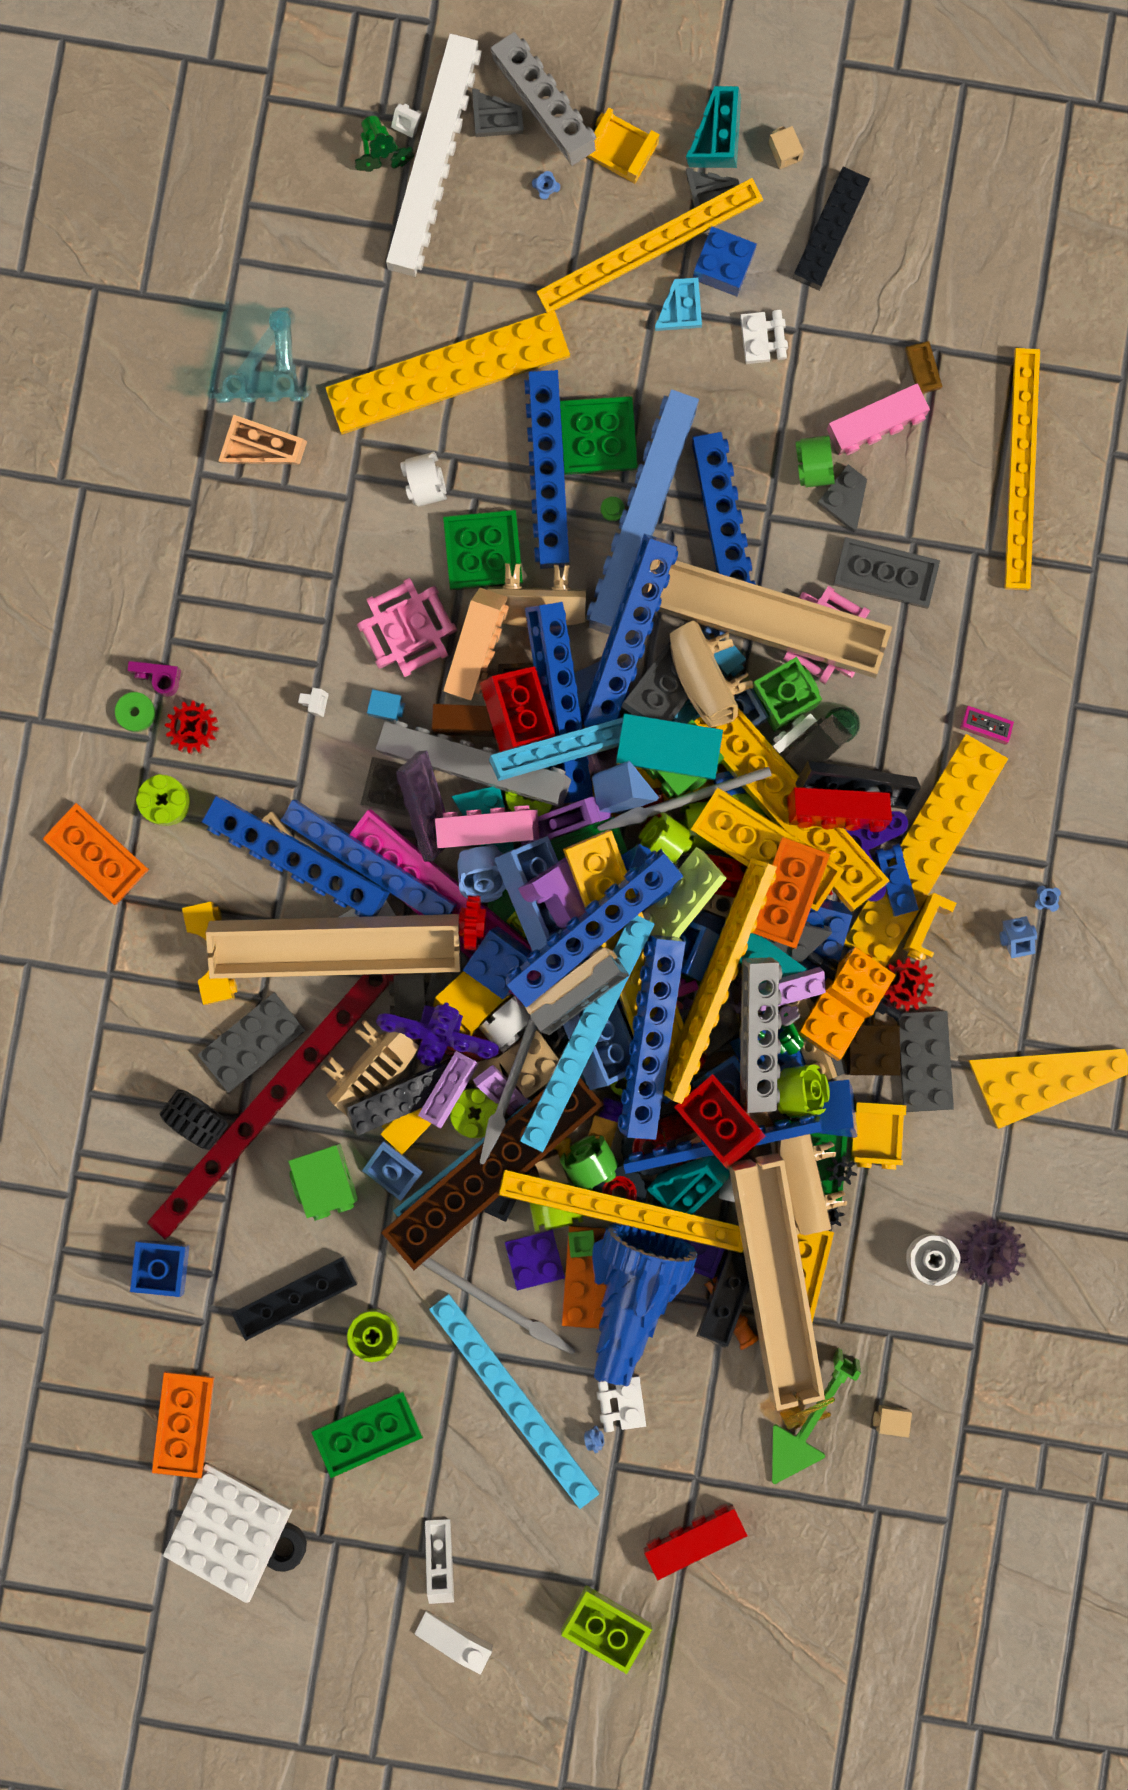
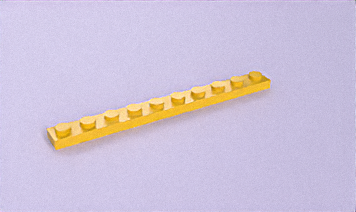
(650, 246)
(1022, 469)
(621, 1211)

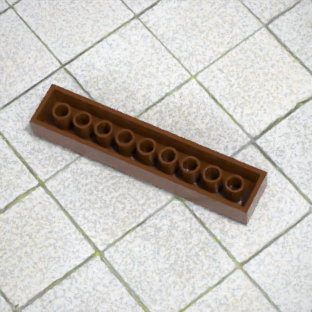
(476, 1185)

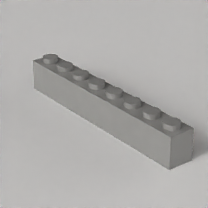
(471, 763)

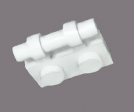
(756, 338)
(799, 726)
(629, 1403)

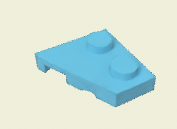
(681, 306)

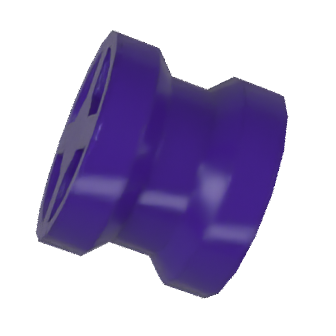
(611, 1109)

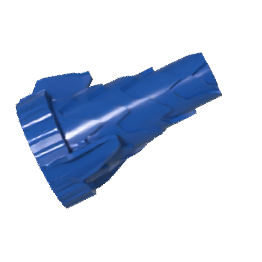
(641, 1278)

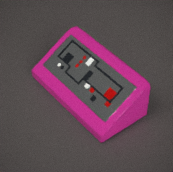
(987, 725)

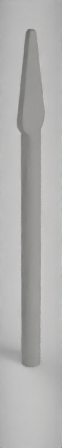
(640, 814)
(497, 1121)
(536, 1329)

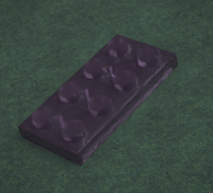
(422, 801)

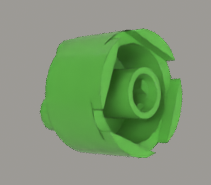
(817, 461)
(590, 1162)

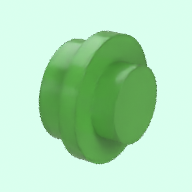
(612, 508)

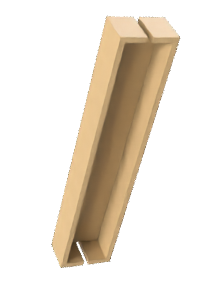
(773, 618)
(333, 946)
(776, 1281)

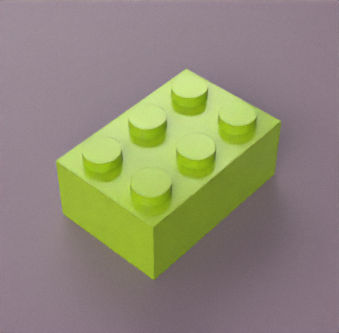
(606, 1629)

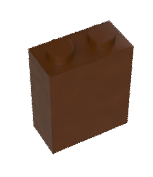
(461, 720)

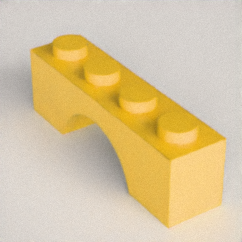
(196, 922)

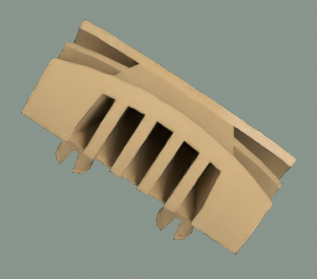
(523, 597)
(702, 677)
(374, 1070)
(804, 1183)

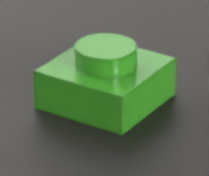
(581, 1243)

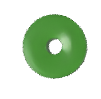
(127, 704)

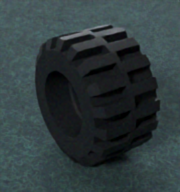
(193, 1119)

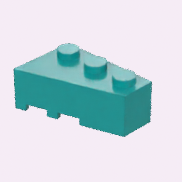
(718, 133)
(483, 800)
(761, 948)
(690, 1184)

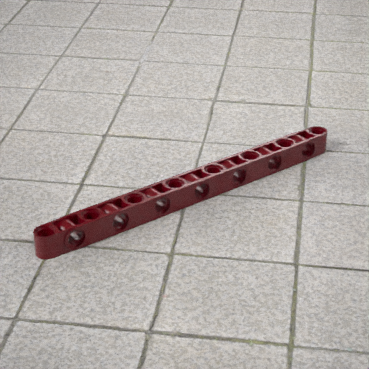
(265, 1105)

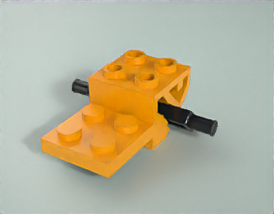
(852, 994)

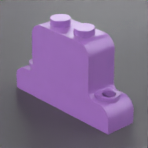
(570, 819)
(558, 892)

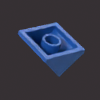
(840, 1110)

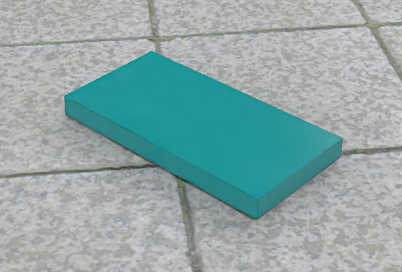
(669, 746)

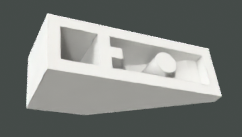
(439, 1561)
(454, 1642)

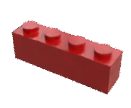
(839, 809)
(695, 1541)

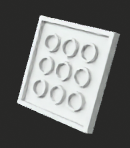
(227, 1533)

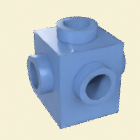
(1018, 937)

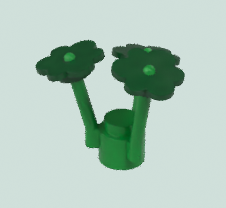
(380, 145)

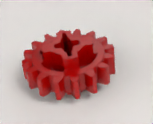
(184, 733)
(472, 922)
(910, 995)

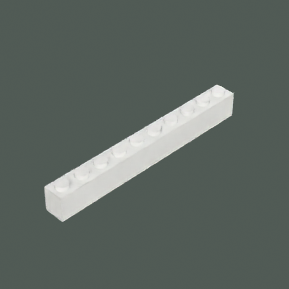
(433, 154)

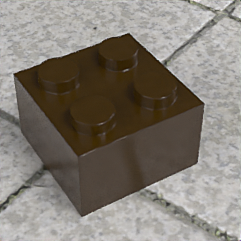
(875, 1051)

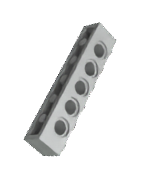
(574, 146)
(753, 973)

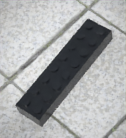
(831, 228)
(836, 777)
(394, 1100)
(294, 1298)
(725, 1300)

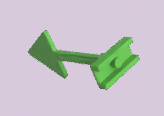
(792, 1451)

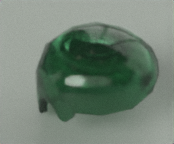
(848, 718)

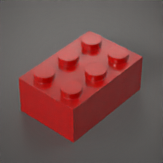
(517, 708)
(720, 1121)

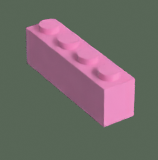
(878, 419)
(487, 828)

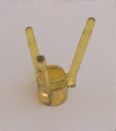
(795, 1417)

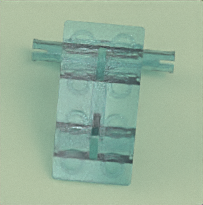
(267, 383)

